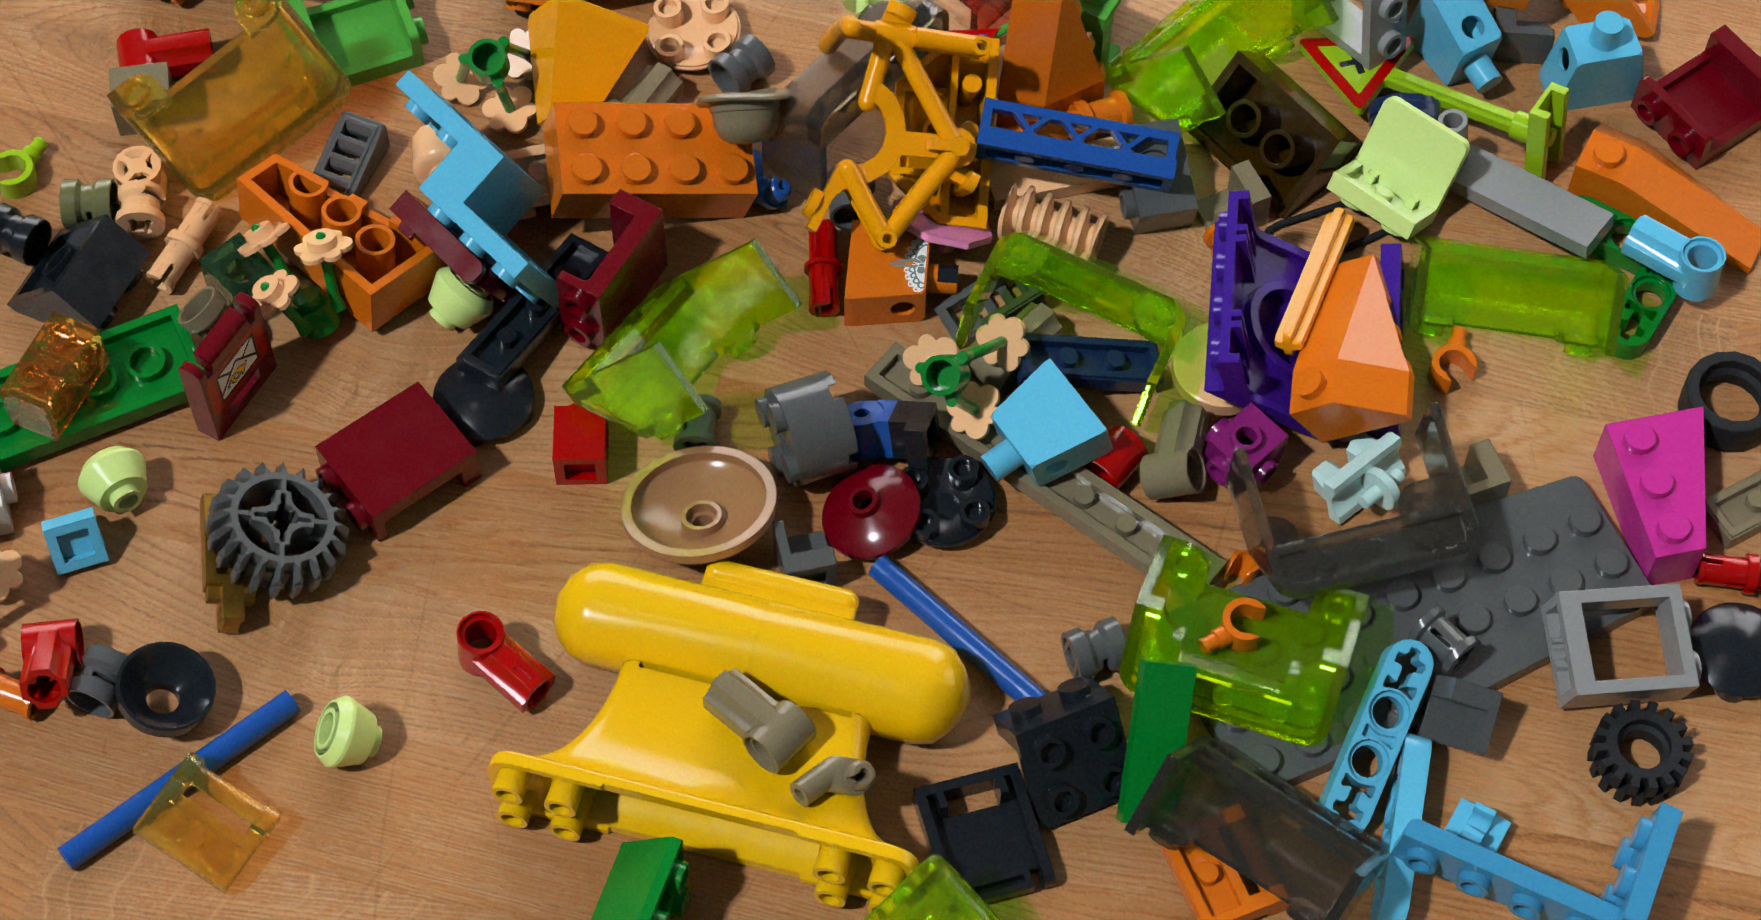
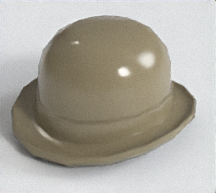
(745, 115)

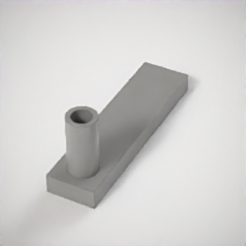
(1526, 197)

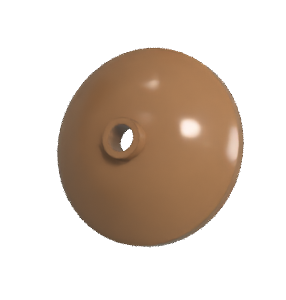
(699, 504)

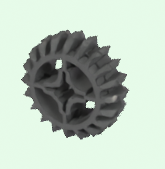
(253, 544)

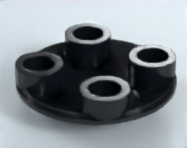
(482, 411)
(955, 501)
(1729, 649)

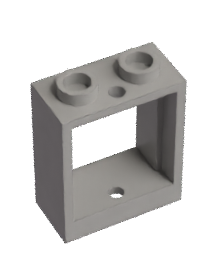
(1369, 34)
(1571, 652)

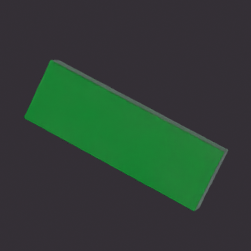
(1156, 726)

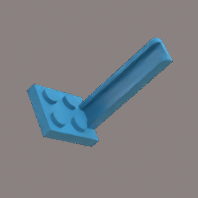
(1535, 894)

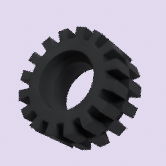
(1654, 729)

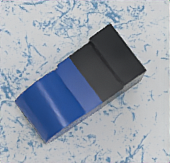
(896, 431)

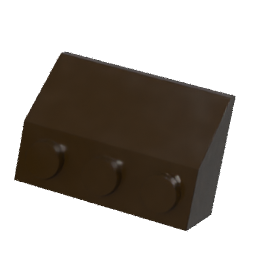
(1279, 130)

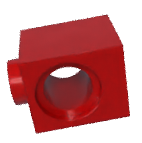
(580, 446)

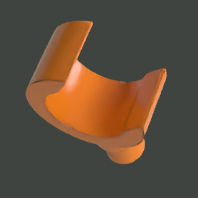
(1455, 353)
(1227, 634)

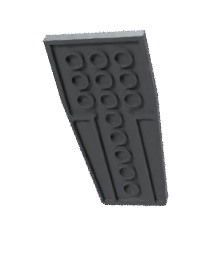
(1524, 555)

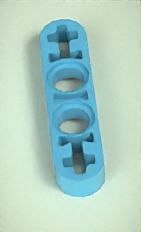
(1382, 741)
(1403, 804)

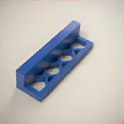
(1075, 156)

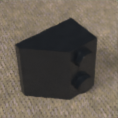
(82, 274)

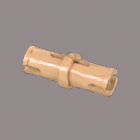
(184, 245)

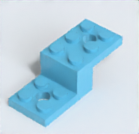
(479, 192)

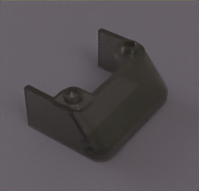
(827, 101)
(1431, 528)
(1260, 829)

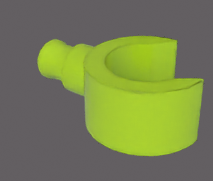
(22, 160)

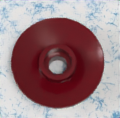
(881, 525)

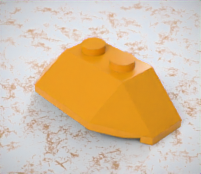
(963, 89)

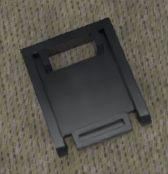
(989, 846)

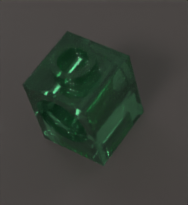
(226, 268)

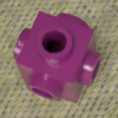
(1247, 430)

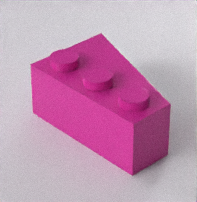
(1658, 490)

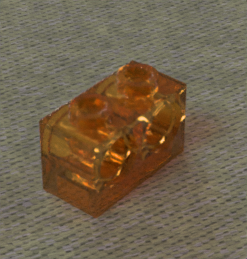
(54, 375)

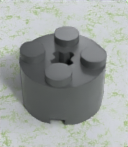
(807, 429)

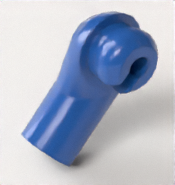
(770, 192)

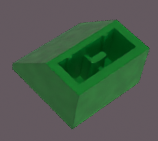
(646, 882)

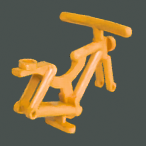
(949, 147)

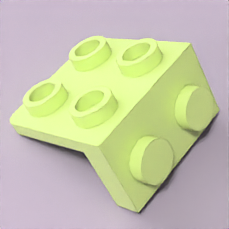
(1401, 169)

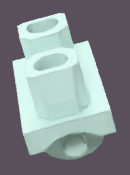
(1366, 479)

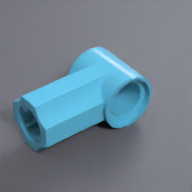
(1689, 262)

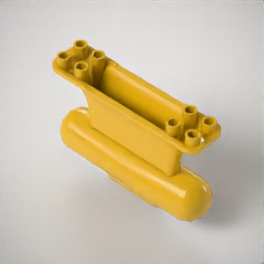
(672, 769)

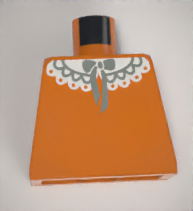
(892, 282)

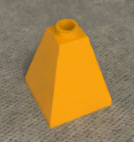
(579, 51)

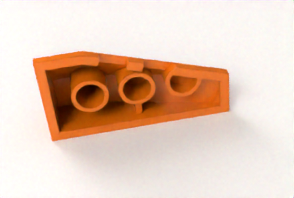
(1048, 58)
(1353, 361)

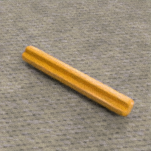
(1314, 281)

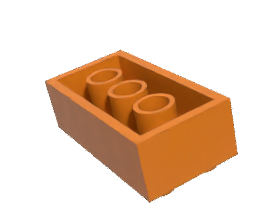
(649, 150)

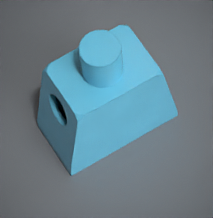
(1457, 41)
(1595, 61)
(1045, 429)

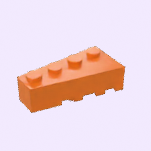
(382, 269)

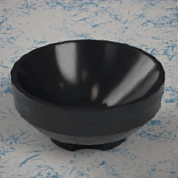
(168, 668)

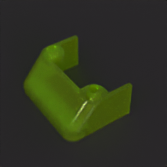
(1182, 56)
(1090, 285)
(1515, 293)
(653, 358)

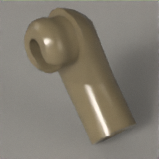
(833, 775)

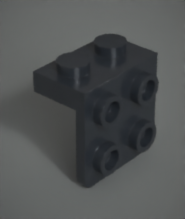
(1067, 749)

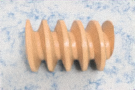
(1059, 224)

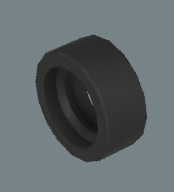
(1734, 369)

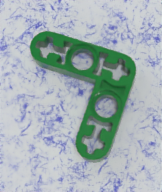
(1645, 280)

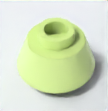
(457, 301)
(114, 479)
(346, 733)

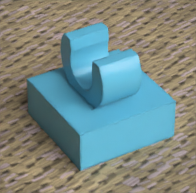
(75, 541)
(1478, 825)

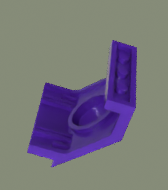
(1248, 299)

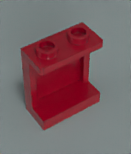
(1706, 100)
(624, 277)
(394, 458)

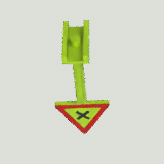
(1539, 129)

